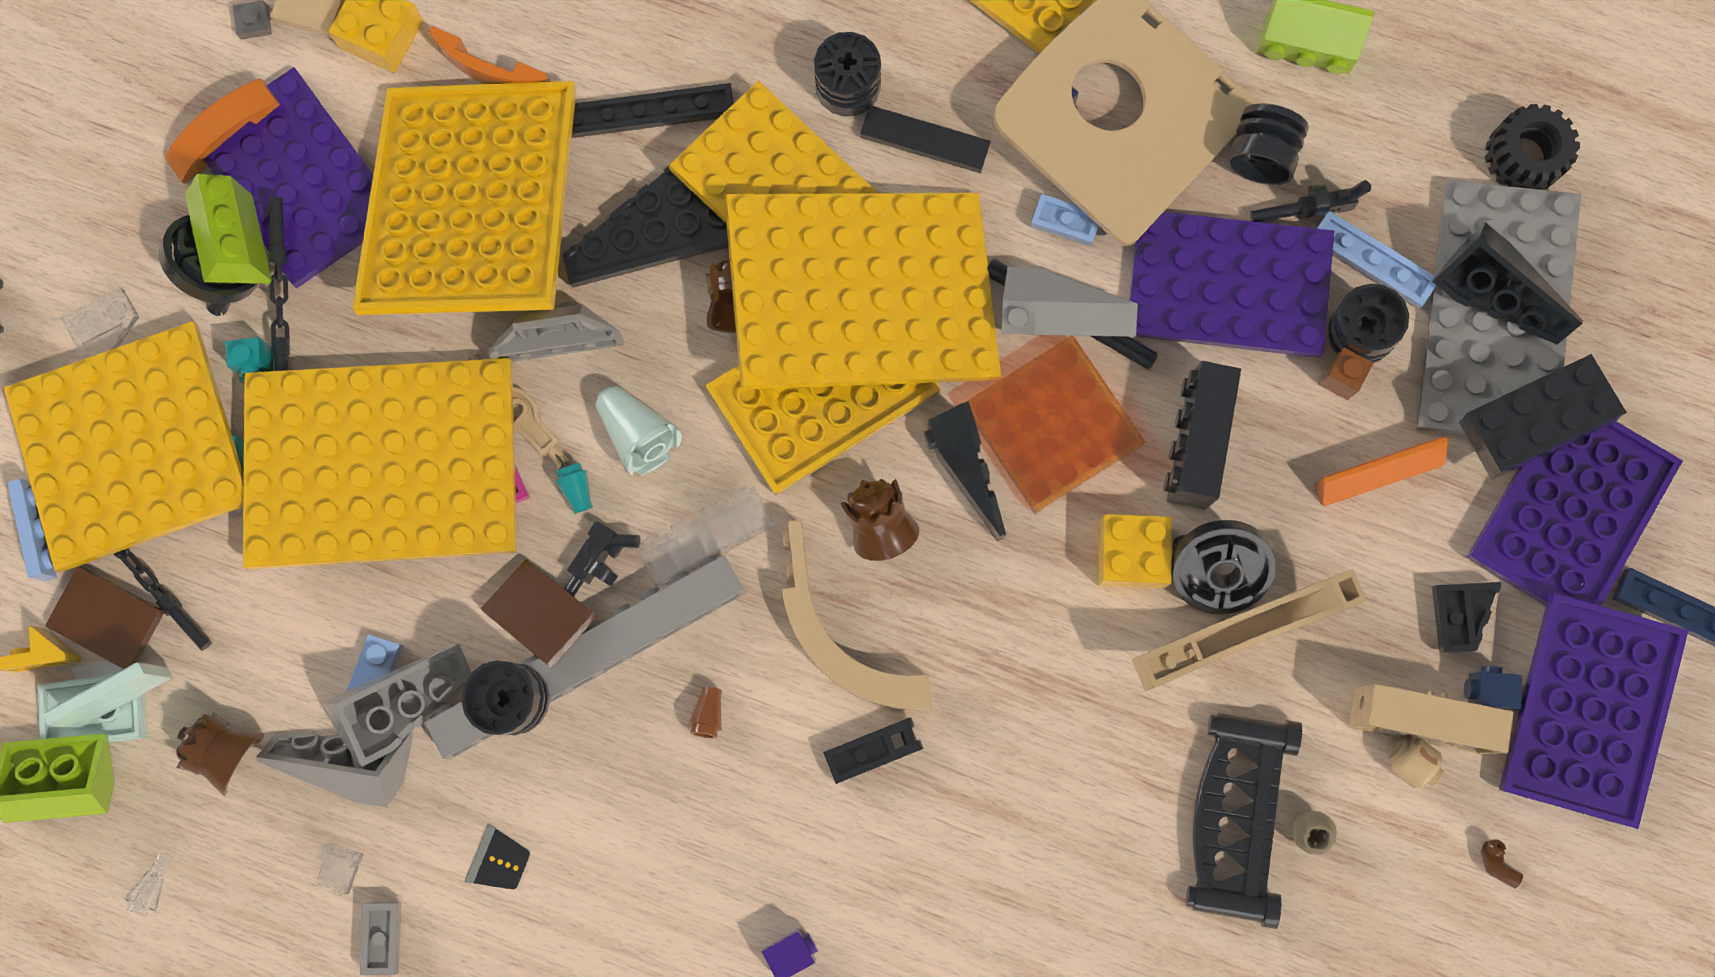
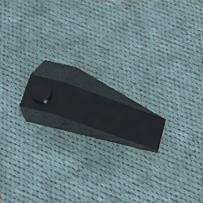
(1502, 282)
(956, 447)

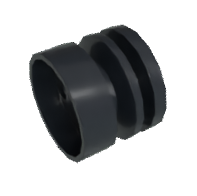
(850, 90)
(1267, 144)
(1372, 308)
(486, 698)

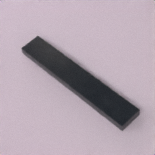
(651, 110)

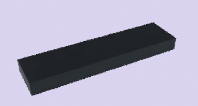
(925, 139)

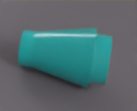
(574, 485)

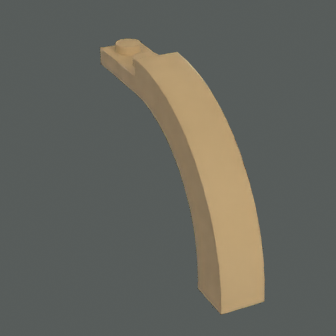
(1248, 629)
(866, 683)

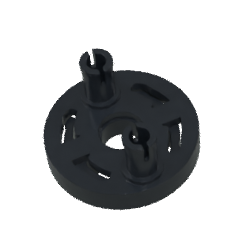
(187, 273)
(1217, 544)

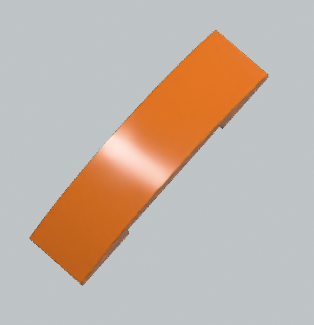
(478, 69)
(216, 125)

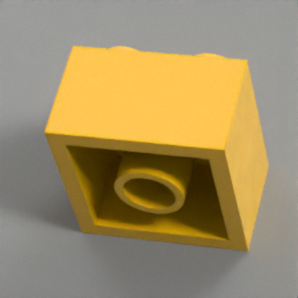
(377, 30)
(1134, 551)

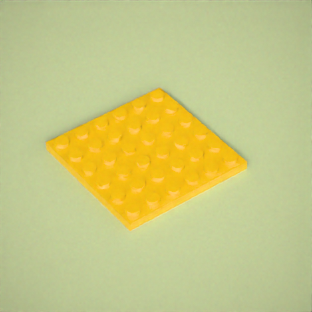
(126, 446)

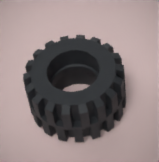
(1544, 128)

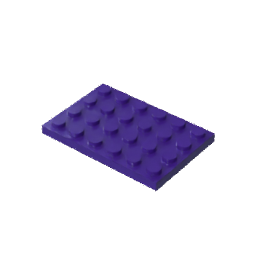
(309, 164)
(1233, 284)
(1575, 515)
(1593, 710)

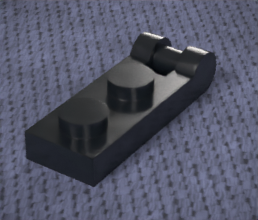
(871, 751)

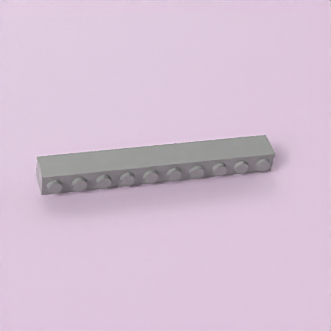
(609, 643)

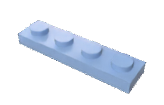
(1378, 261)

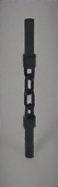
(279, 345)
(167, 601)

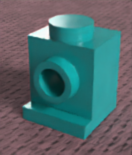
(248, 356)

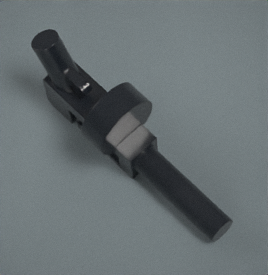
(1316, 203)
(594, 552)

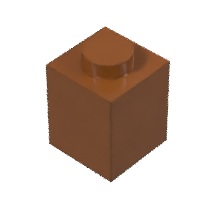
(1346, 374)

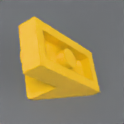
(44, 652)

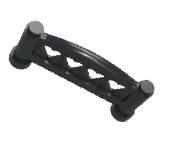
(1245, 893)

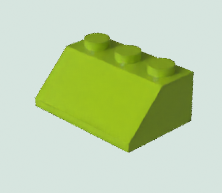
(1315, 33)
(226, 231)
(55, 778)

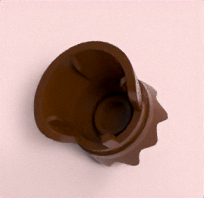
(721, 309)
(880, 520)
(214, 749)

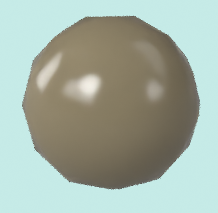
(1314, 832)

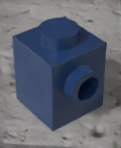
(1494, 688)

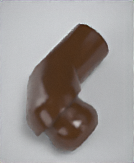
(1495, 866)

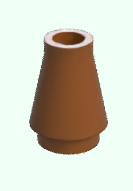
(707, 714)

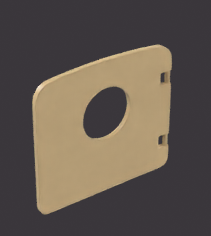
(1132, 172)

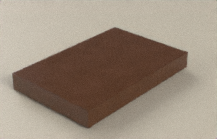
(538, 613)
(104, 618)

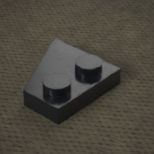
(1462, 614)

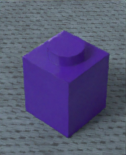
(790, 954)

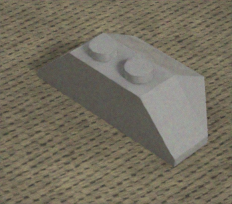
(554, 333)

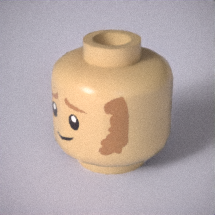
(1416, 762)

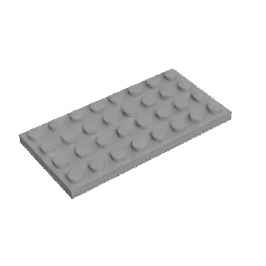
(1468, 352)

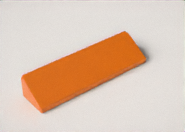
(1382, 471)

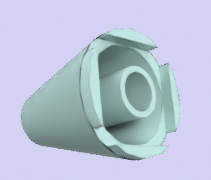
(636, 430)

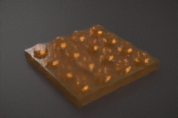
(1054, 424)

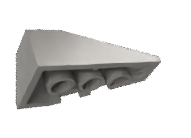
(1056, 305)
(386, 709)
(332, 767)

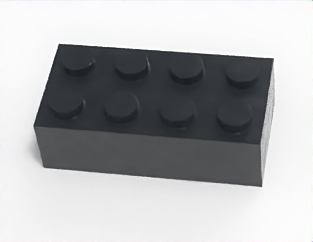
(1542, 416)
(1203, 435)

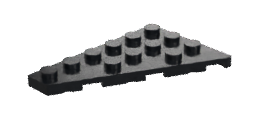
(646, 231)

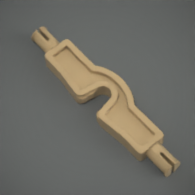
(533, 428)

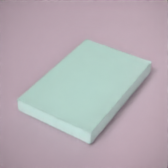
(107, 695)
(120, 724)

